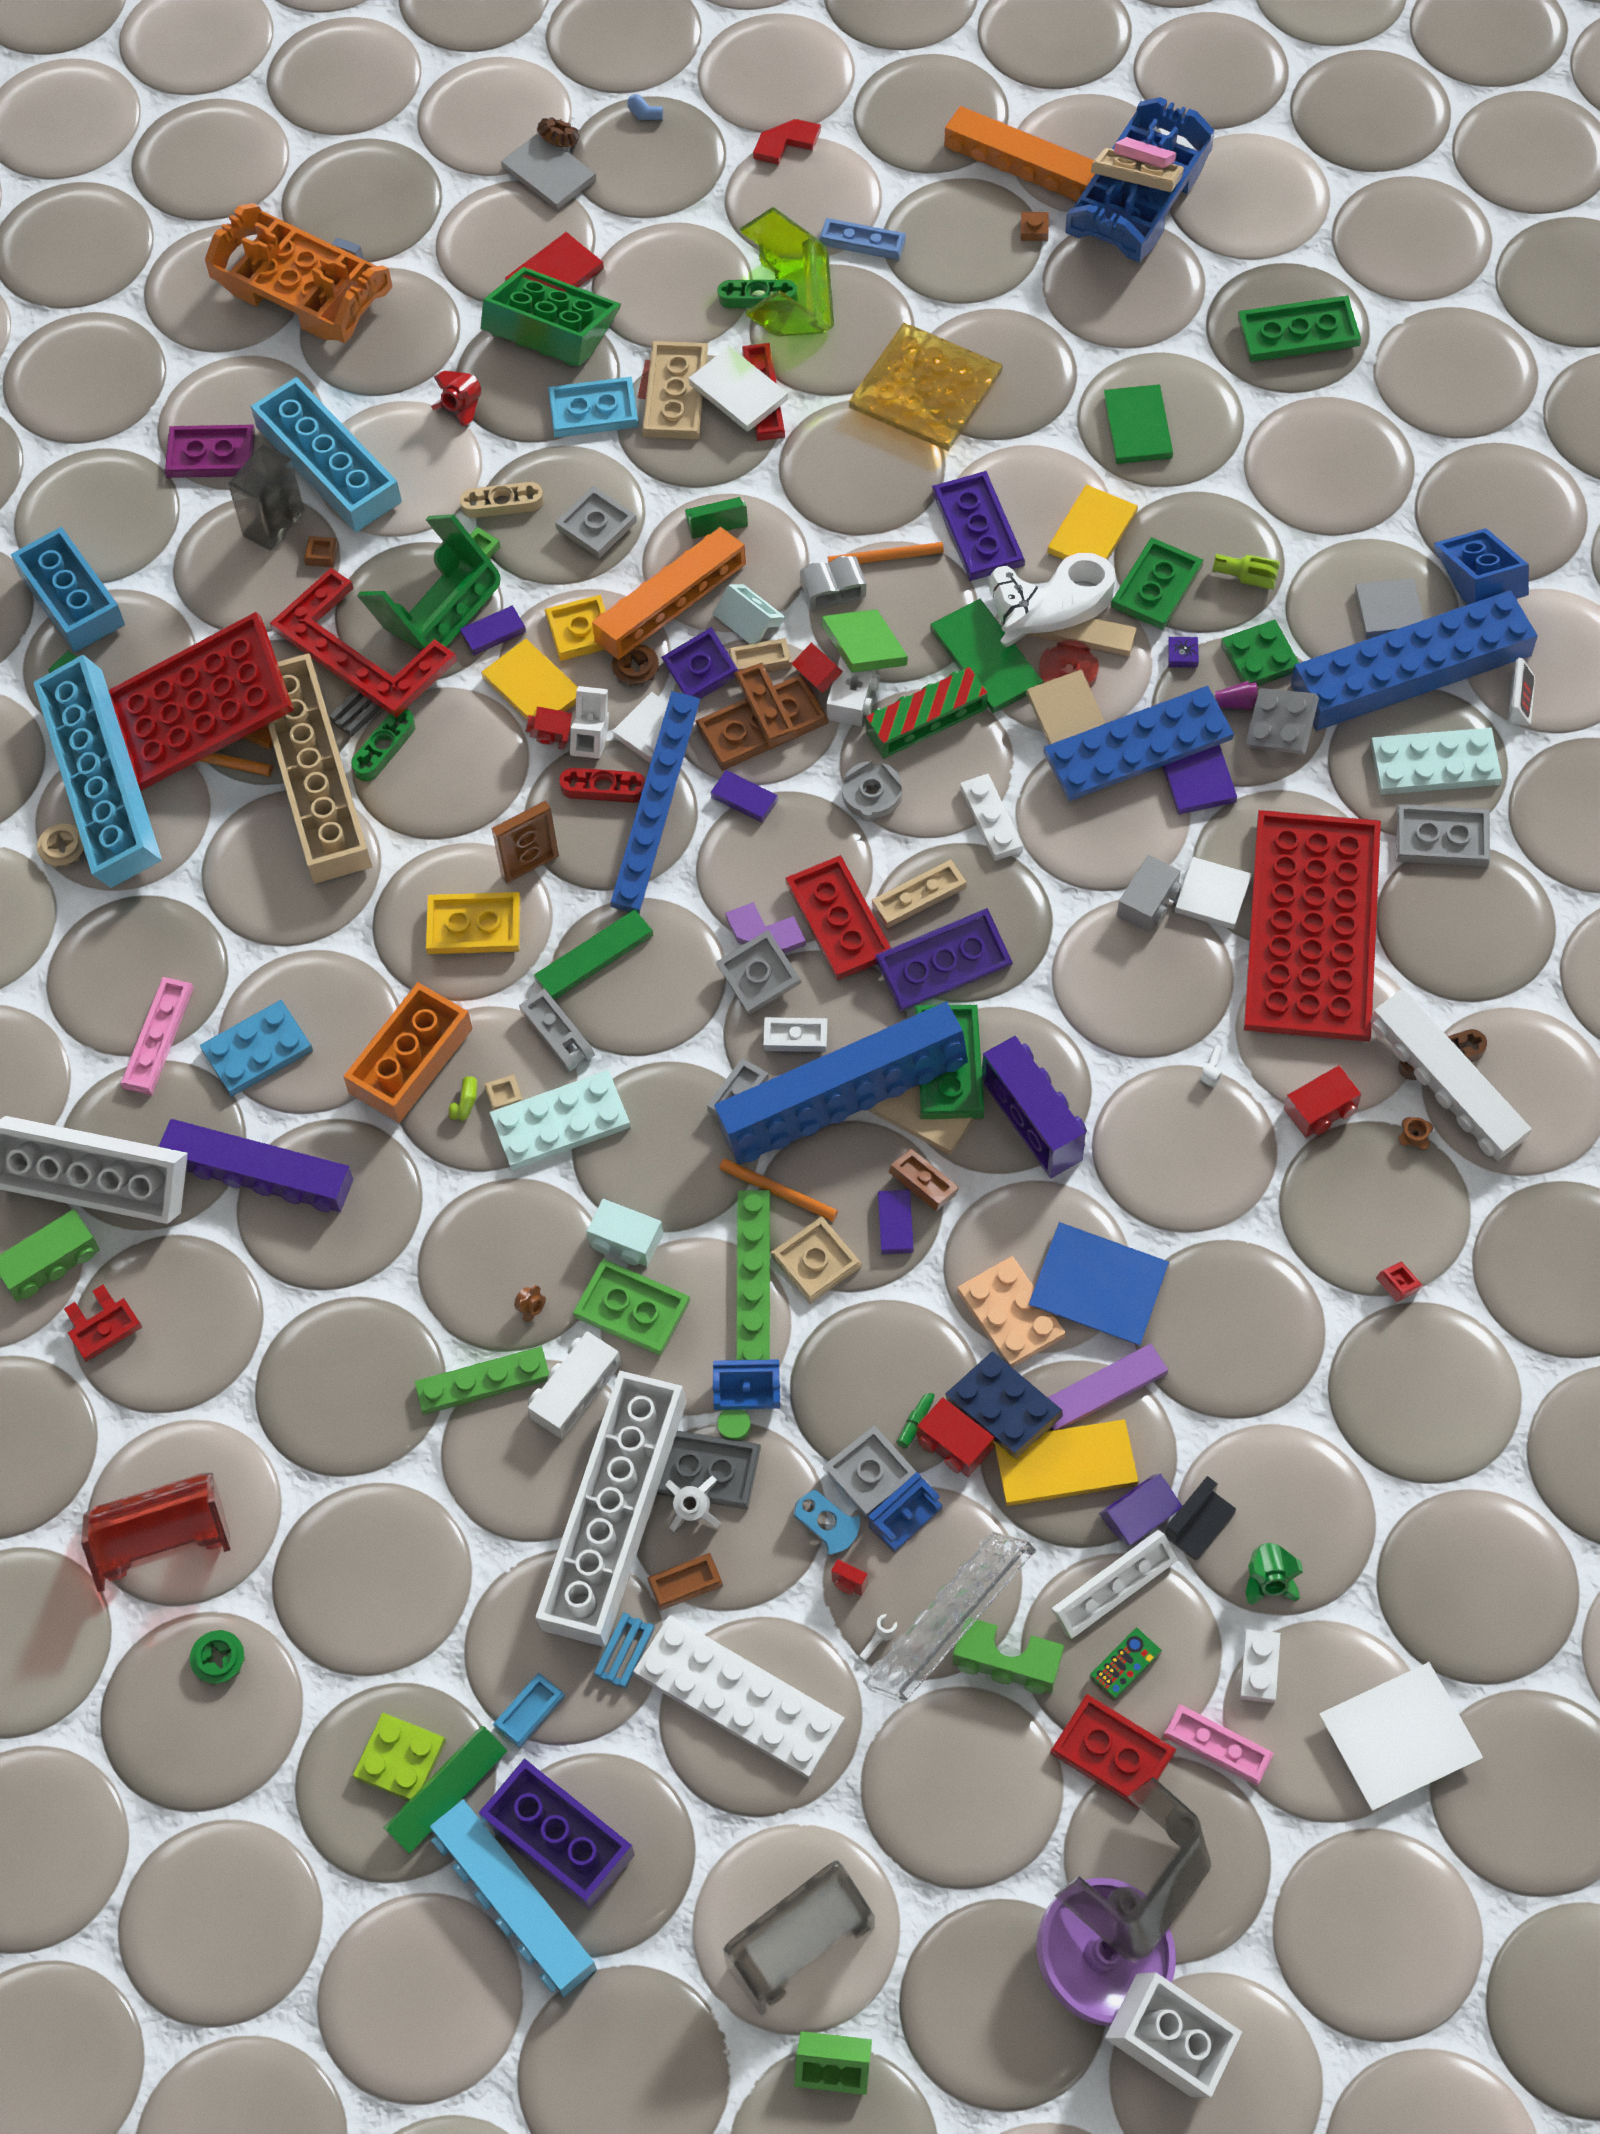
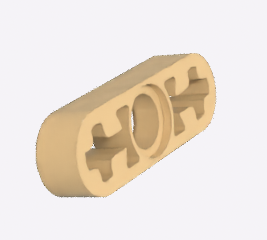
(492, 492)

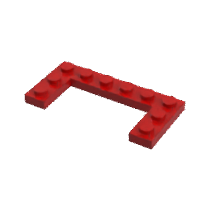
(393, 694)

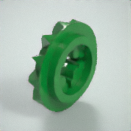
(202, 1653)

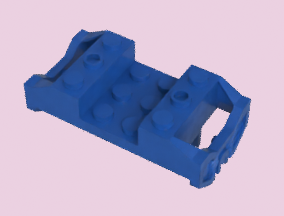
(1134, 213)

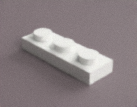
(991, 817)

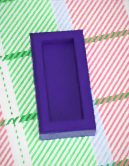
(493, 630)
(744, 796)
(895, 1222)

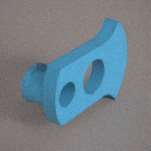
(845, 1527)

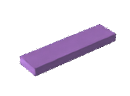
(1108, 1385)

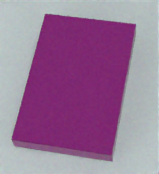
(208, 450)

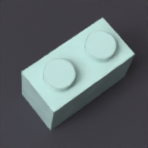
(624, 1233)

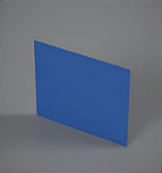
(1099, 1283)

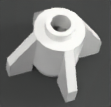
(702, 1503)

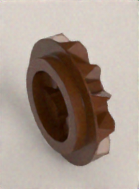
(558, 132)
(644, 657)

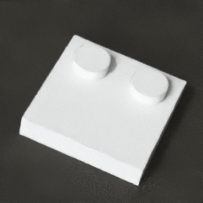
(642, 726)

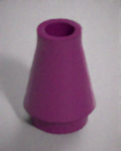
(1238, 696)

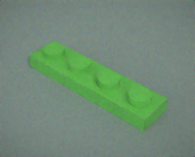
(482, 1380)

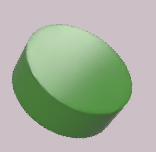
(734, 1424)

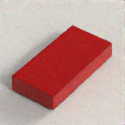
(817, 667)

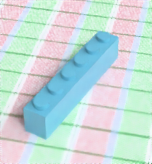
(513, 1898)

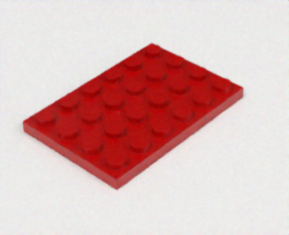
(200, 700)

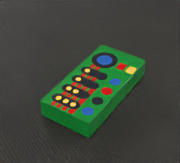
(1125, 1663)

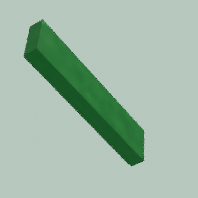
(593, 954)
(445, 1789)

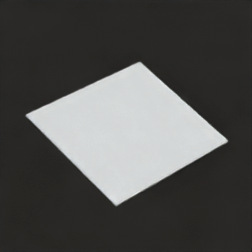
(1400, 1736)

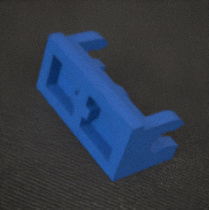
(746, 1384)
(905, 1512)

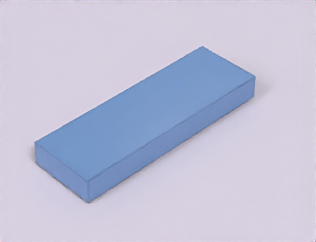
(862, 239)

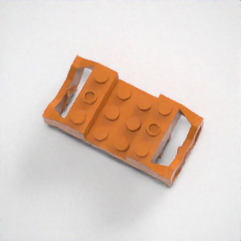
(296, 272)

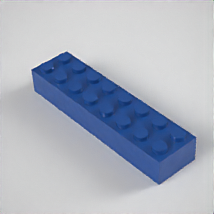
(1416, 659)
(842, 1083)

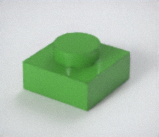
(486, 542)

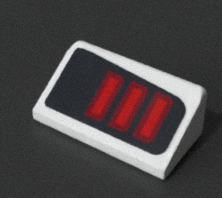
(1521, 694)

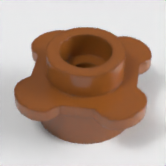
(1418, 1125)
(529, 1302)

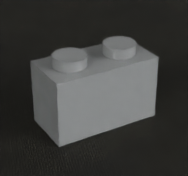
(1149, 893)

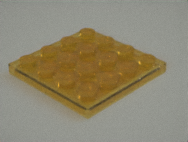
(925, 386)

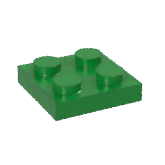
(1260, 653)

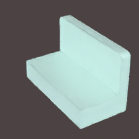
(746, 613)

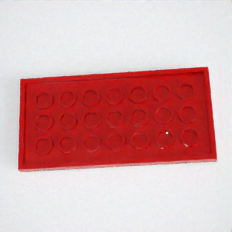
(1313, 926)

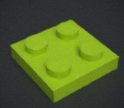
(399, 1757)

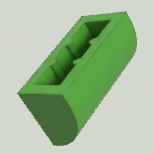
(833, 2063)

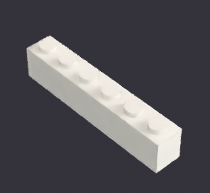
(1450, 1075)

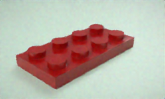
(838, 916)

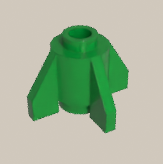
(1272, 1573)

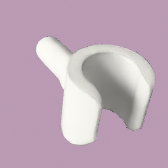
(1211, 1074)
(880, 1635)

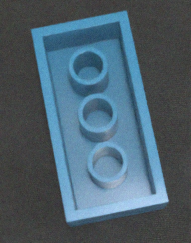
(68, 589)

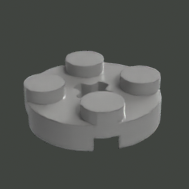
(871, 805)

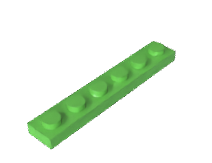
(753, 1275)

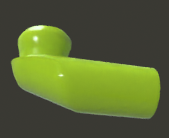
(467, 1099)

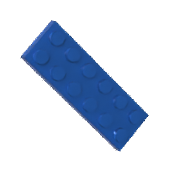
(1138, 743)

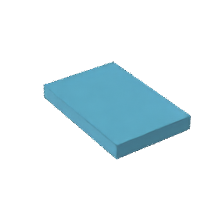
(593, 407)

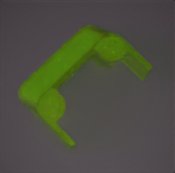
(795, 257)

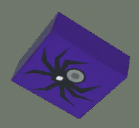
(1183, 652)

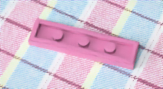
(157, 1036)

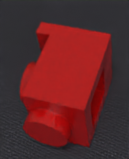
(549, 726)

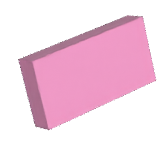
(1144, 152)

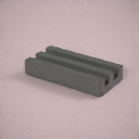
(349, 709)

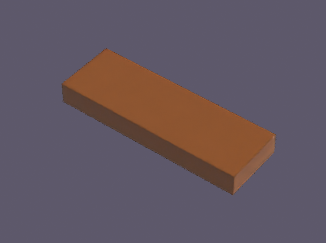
(765, 704)

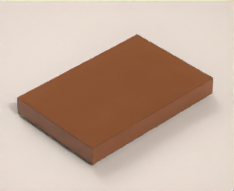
(525, 841)

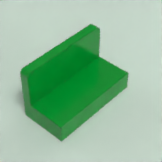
(707, 518)

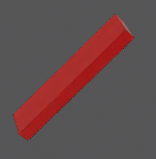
(761, 357)

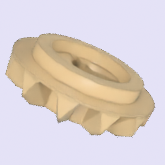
(49, 843)

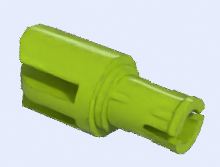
(1249, 570)

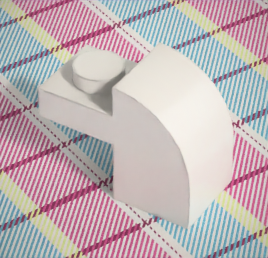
(591, 722)

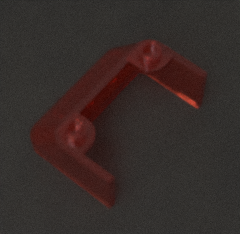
(152, 1524)

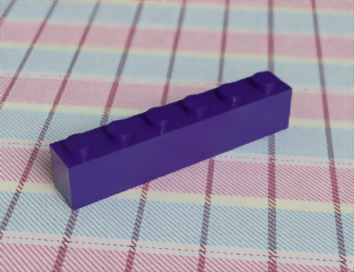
(260, 1166)

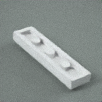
(1114, 1584)

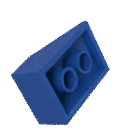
(1483, 566)

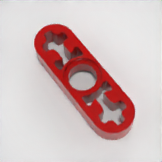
(580, 791)

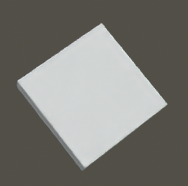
(1213, 893)

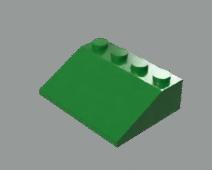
(547, 319)

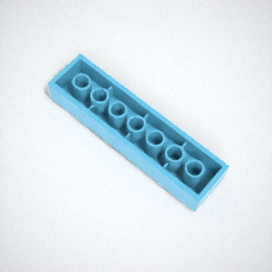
(97, 772)

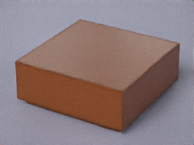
(321, 551)

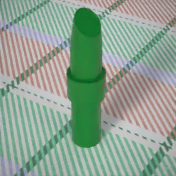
(914, 1419)

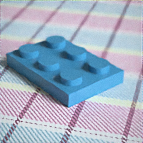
(256, 1048)

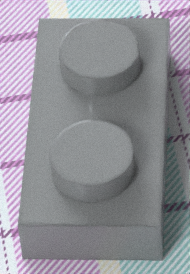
(742, 1078)

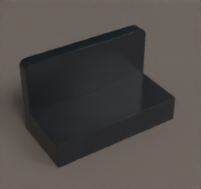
(1199, 1520)

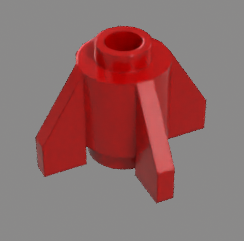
(458, 394)

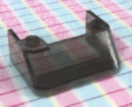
(1126, 1918)
(796, 1934)

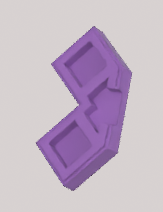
(748, 924)

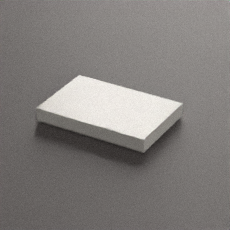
(738, 388)

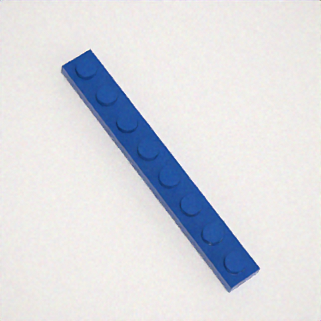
(655, 802)

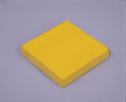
(572, 626)

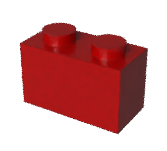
(1322, 1102)
(954, 1438)

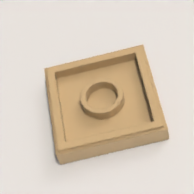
(815, 1259)

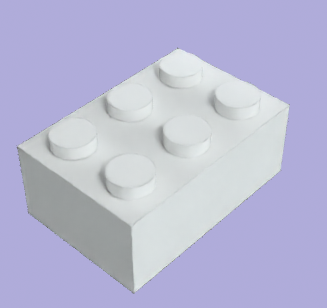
(1173, 2035)

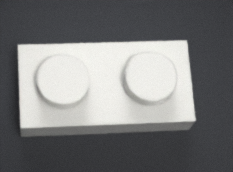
(795, 1034)
(1260, 1666)

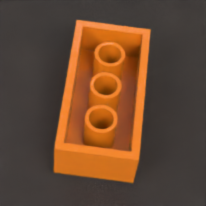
(408, 1052)

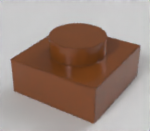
(1034, 226)

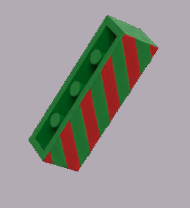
(926, 712)

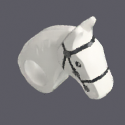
(1059, 603)

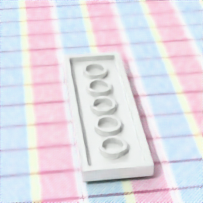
(739, 1697)

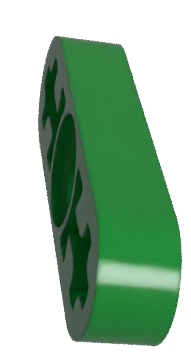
(737, 288)
(382, 757)

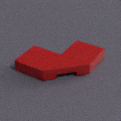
(794, 133)

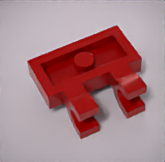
(104, 1328)

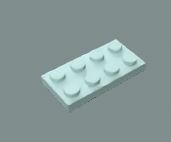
(1436, 761)
(560, 1120)

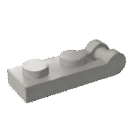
(556, 1029)

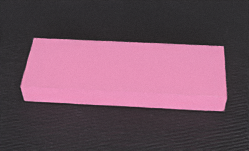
(1218, 1745)

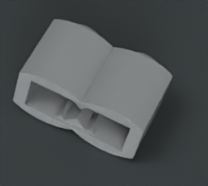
(833, 582)

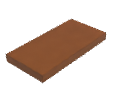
(735, 735)

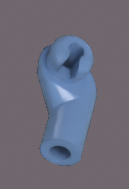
(642, 110)

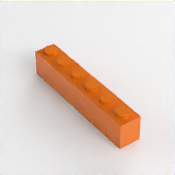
(1018, 153)
(669, 593)

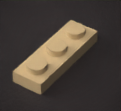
(919, 893)

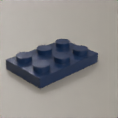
(1004, 1404)

